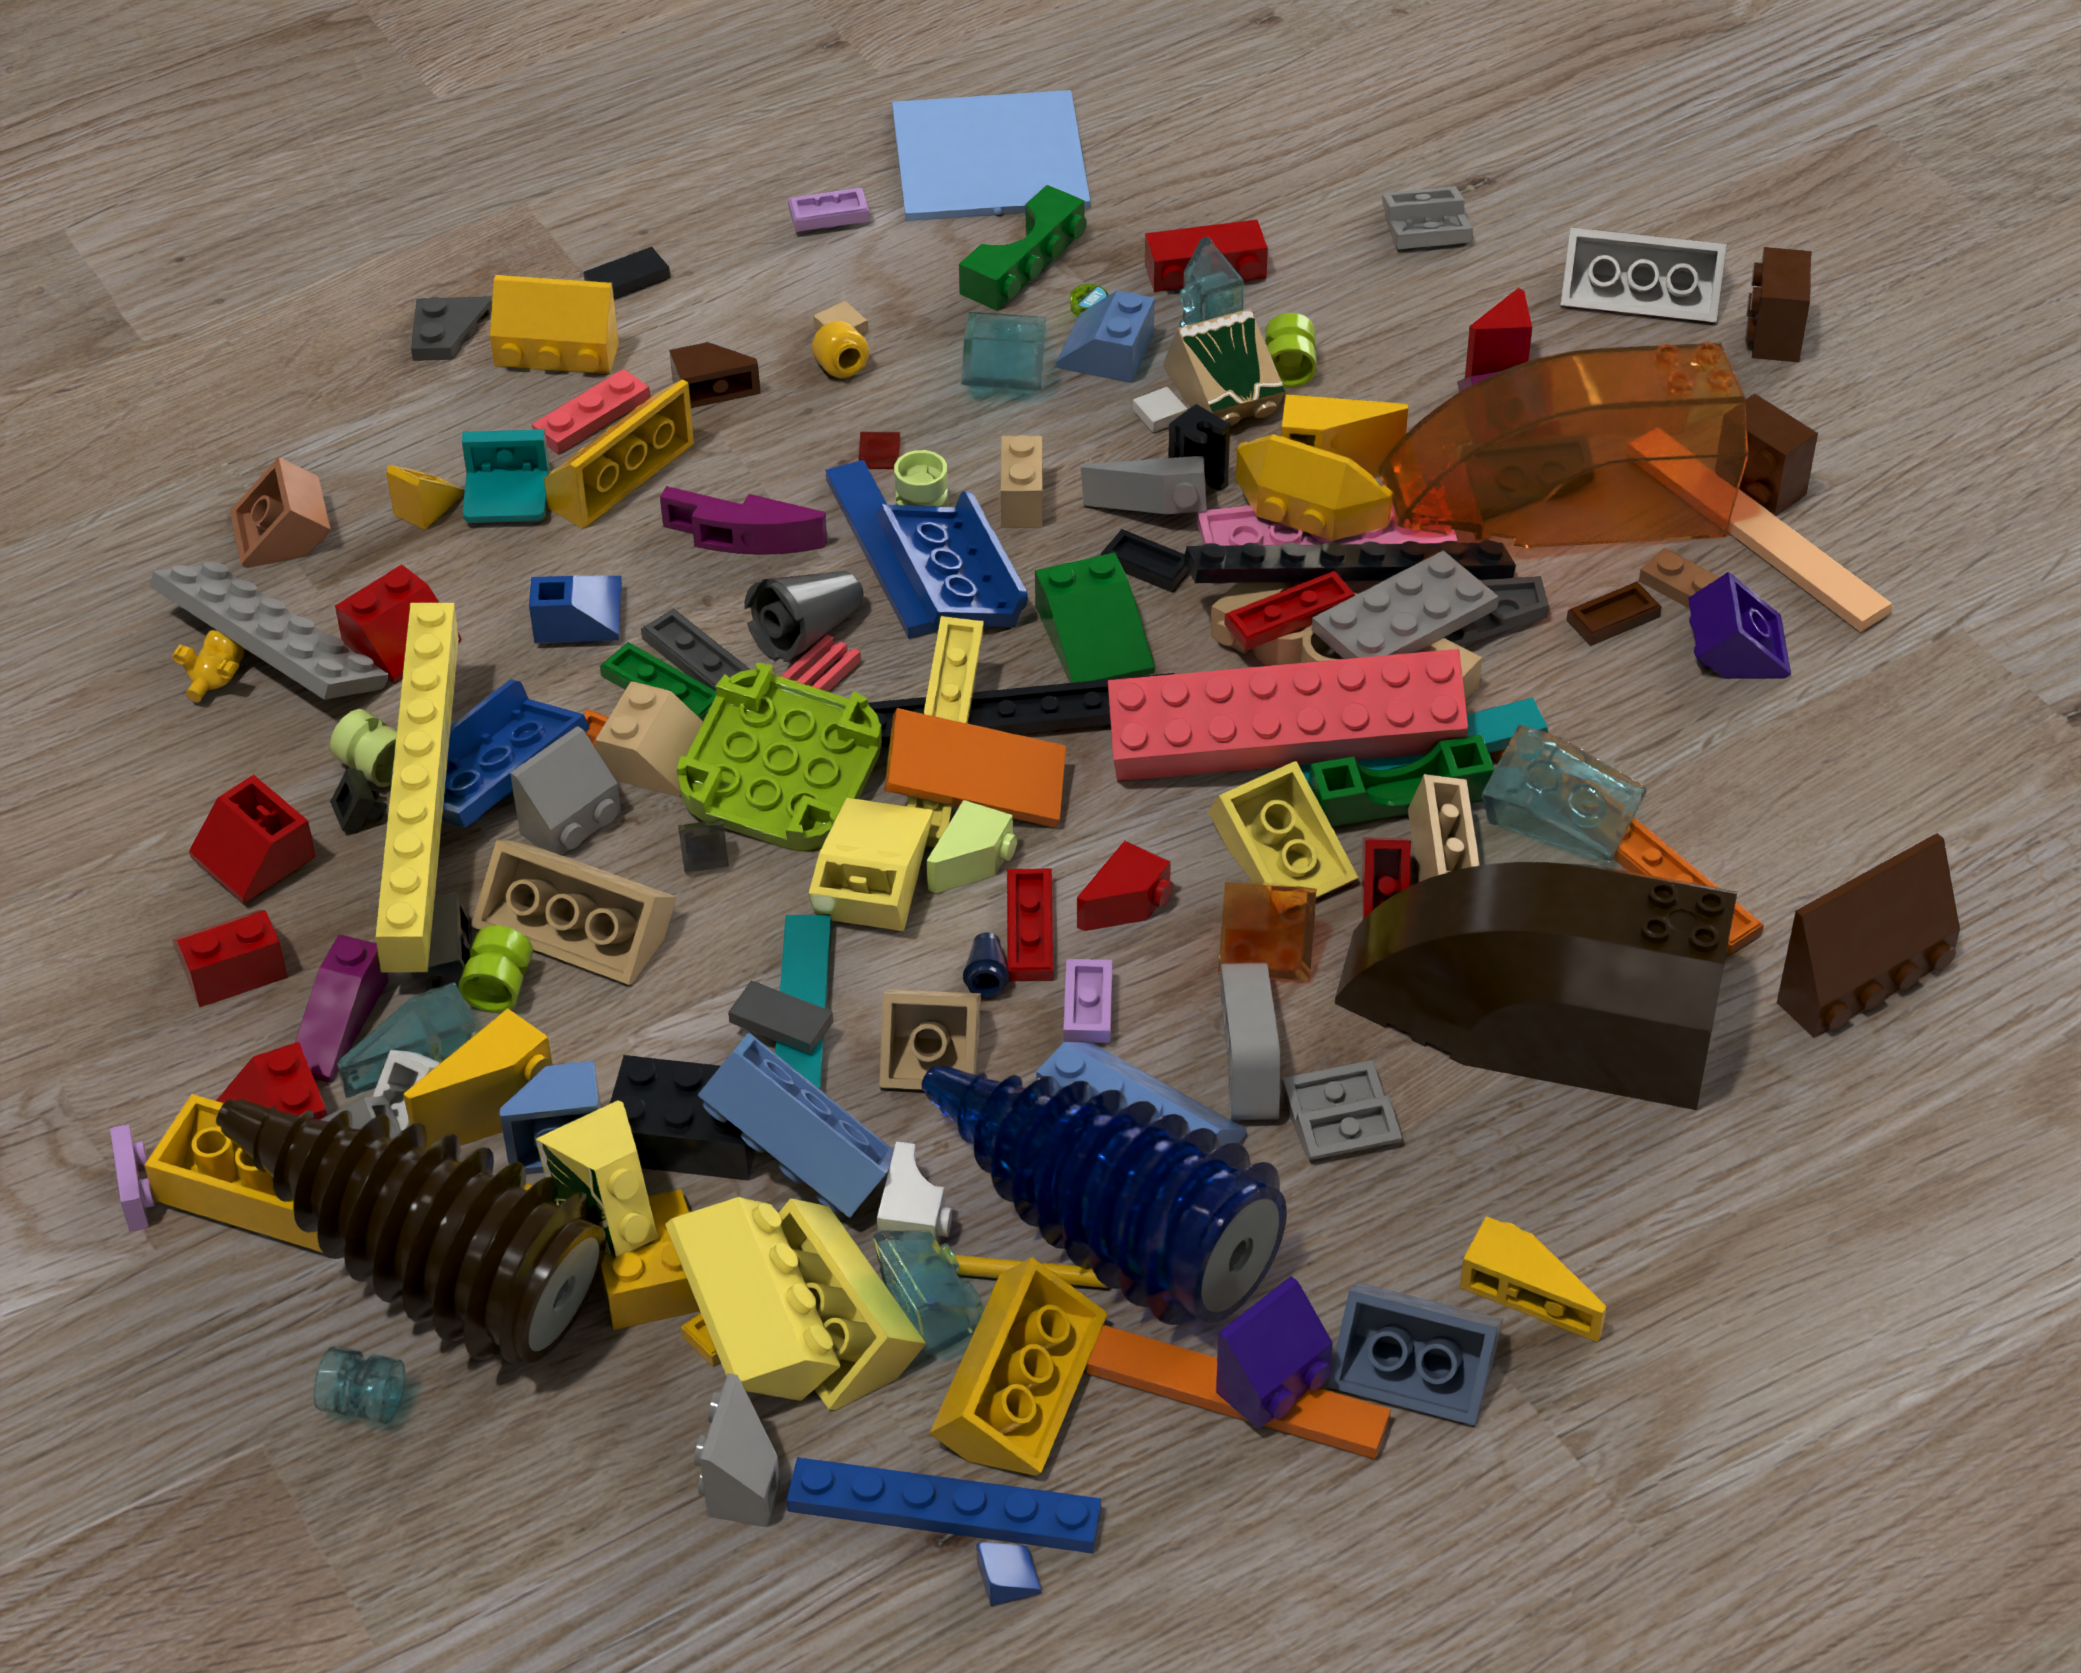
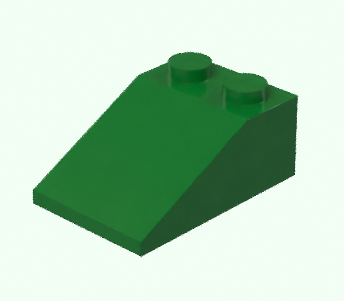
(1092, 619)

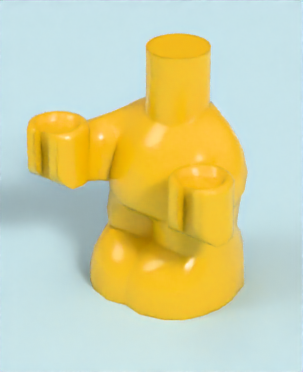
(212, 666)

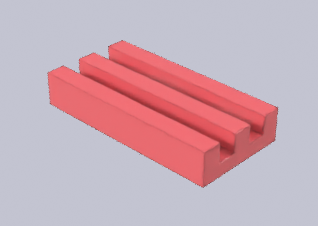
(820, 657)

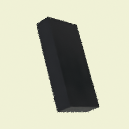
(631, 272)
(1148, 560)

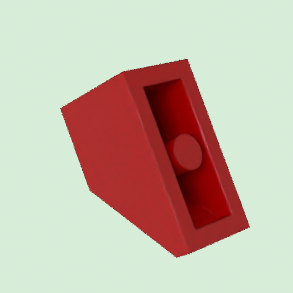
(1383, 870)
(1125, 889)

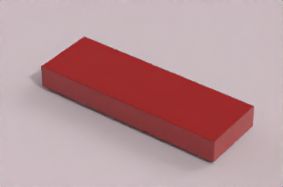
(1286, 610)
(1029, 925)

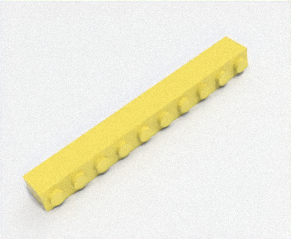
(417, 789)

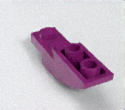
(753, 527)

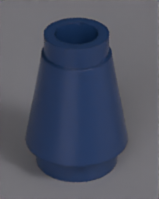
(986, 966)

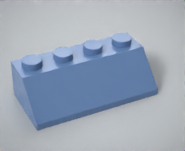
(1108, 1072)
(797, 1126)

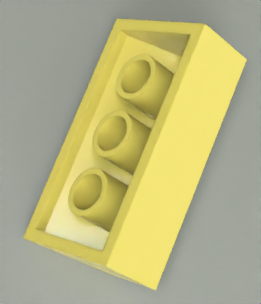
(754, 1297)
(856, 1308)

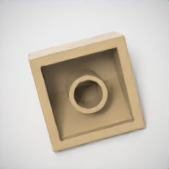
(647, 737)
(927, 1032)

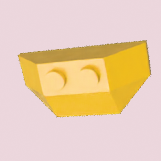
(1310, 488)

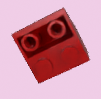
(252, 839)

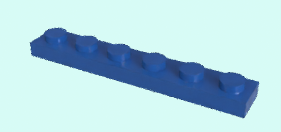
(944, 1505)

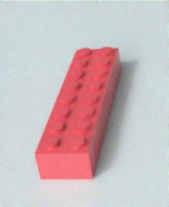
(1286, 714)

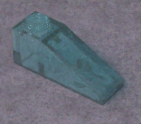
(425, 1024)

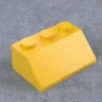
(553, 324)

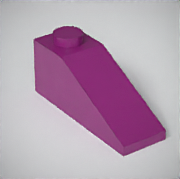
(340, 1003)

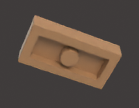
(1675, 576)

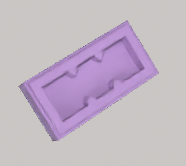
(828, 209)

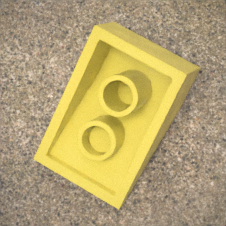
(1282, 832)

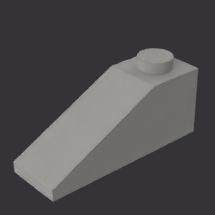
(1146, 485)

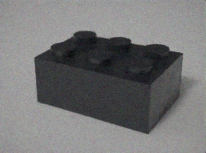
(671, 1123)

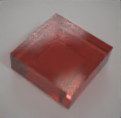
(879, 449)

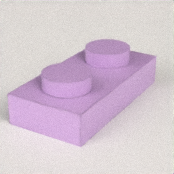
(1088, 1001)
(133, 1190)

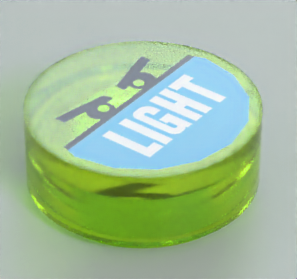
(1085, 297)

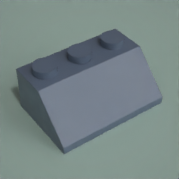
(1415, 1353)

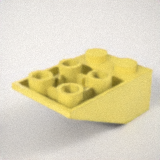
(870, 864)

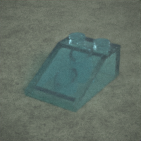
(1003, 352)
(1561, 795)

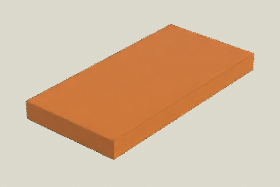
(976, 764)

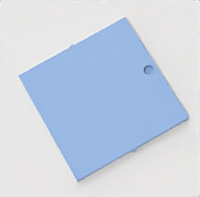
(986, 153)

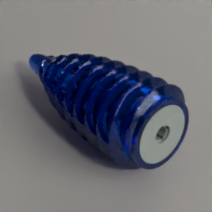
(1124, 1190)

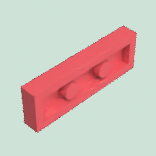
(592, 410)

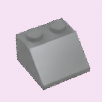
(564, 794)

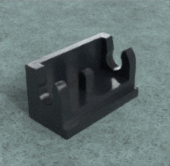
(1205, 435)
(449, 942)

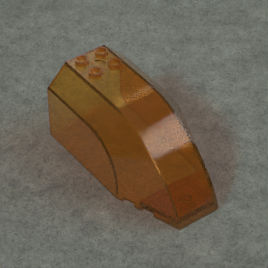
(1580, 450)

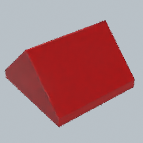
(1500, 337)

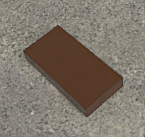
(1613, 613)

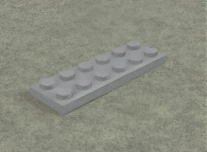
(269, 630)

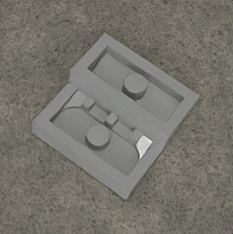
(1427, 217)
(1340, 1110)

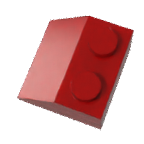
(378, 617)
(231, 957)
(278, 1080)

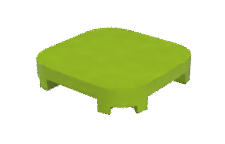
(779, 758)

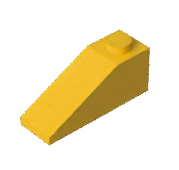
(1525, 1276)

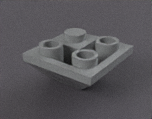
(737, 1460)

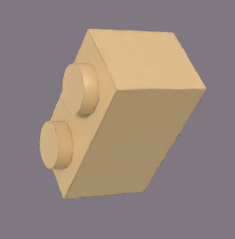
(1021, 481)

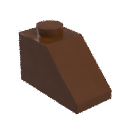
(714, 373)

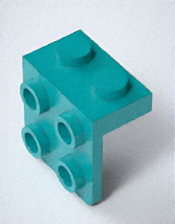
(505, 475)

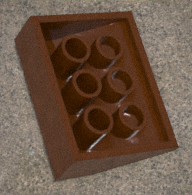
(1870, 938)

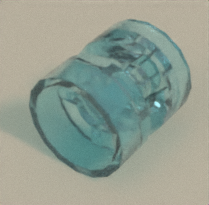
(366, 1386)

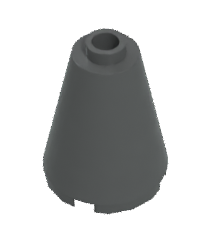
(800, 610)

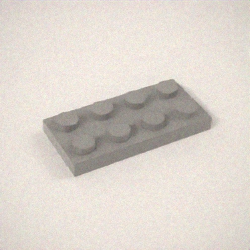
(1406, 610)

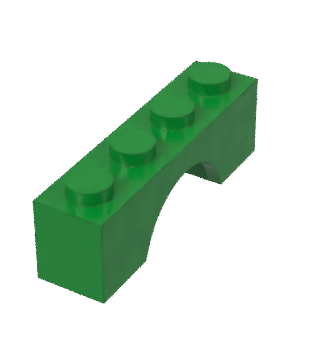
(1000, 271)
(1360, 794)

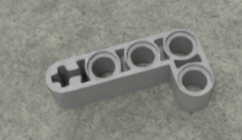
(1250, 1041)

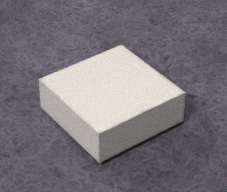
(1158, 408)

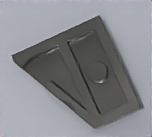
(445, 324)

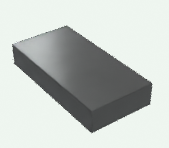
(780, 1017)

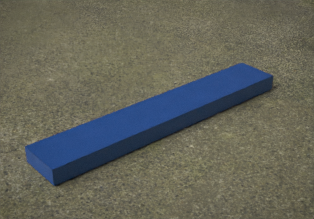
(860, 503)

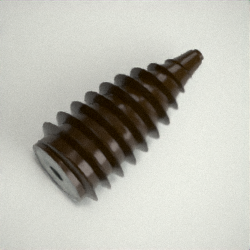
(432, 1229)

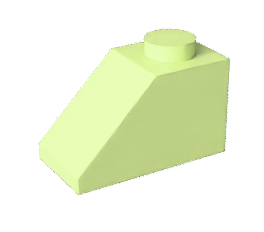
(971, 847)

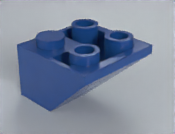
(575, 608)

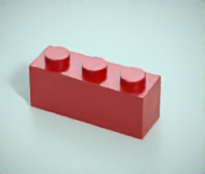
(1171, 250)

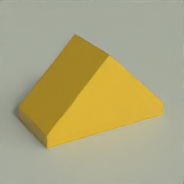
(419, 495)

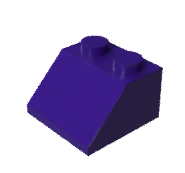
(1737, 632)
(1272, 1355)

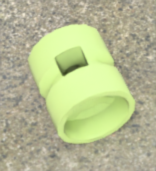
(921, 479)
(365, 744)

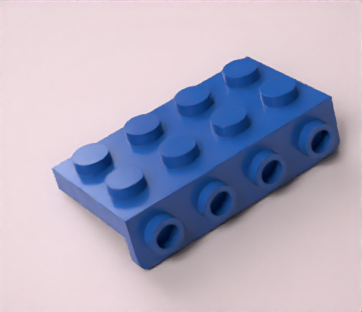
(955, 562)
(492, 743)

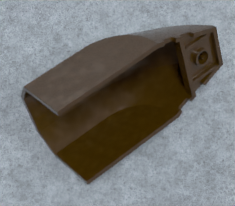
(1551, 974)

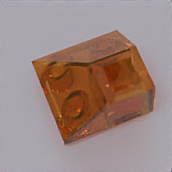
(1268, 926)

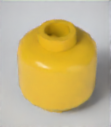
(840, 349)

